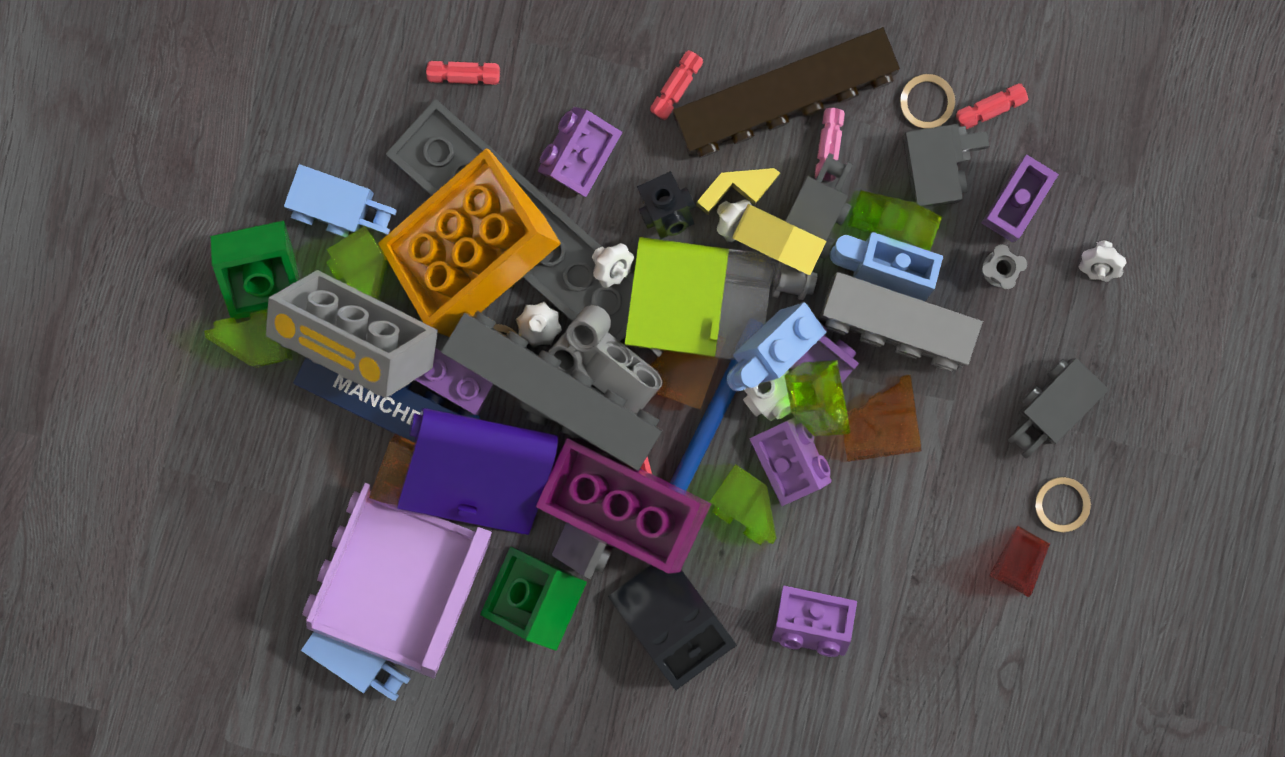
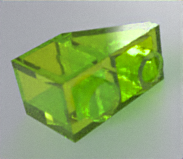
(895, 219)
(359, 262)
(248, 340)
(818, 398)
(747, 501)

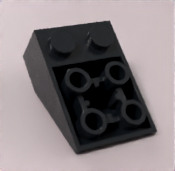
(672, 623)

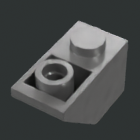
(581, 551)

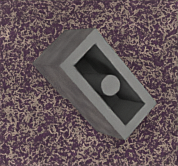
(933, 162)

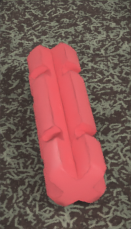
(463, 72)
(676, 85)
(992, 106)

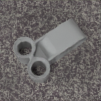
(606, 359)

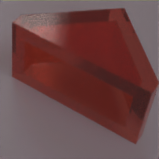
(1020, 562)

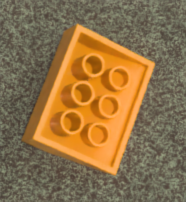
(468, 243)

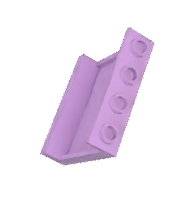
(396, 583)

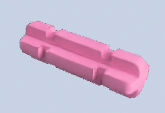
(830, 139)

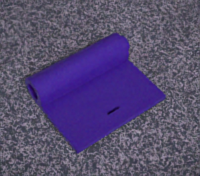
(476, 470)

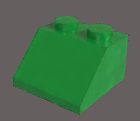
(253, 266)
(533, 599)

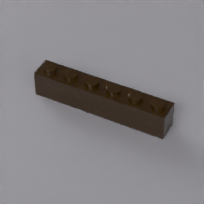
(785, 92)

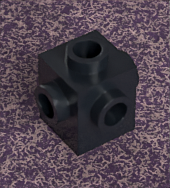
(666, 205)

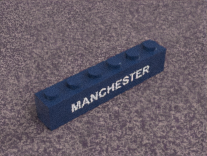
(389, 413)

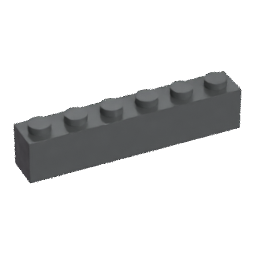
(552, 390)

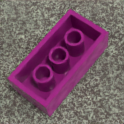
(623, 505)

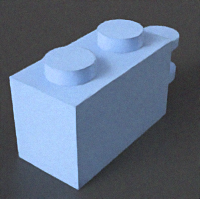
(334, 203)
(889, 264)
(775, 347)
(354, 665)

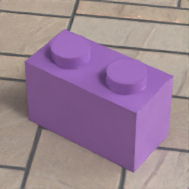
(1019, 198)

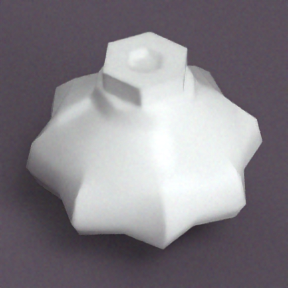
(730, 216)
(1102, 262)
(612, 264)
(538, 324)

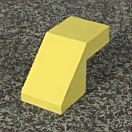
(749, 183)
(779, 239)

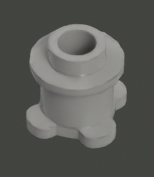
(1014, 267)
(794, 282)

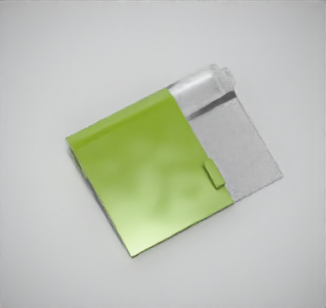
(697, 297)

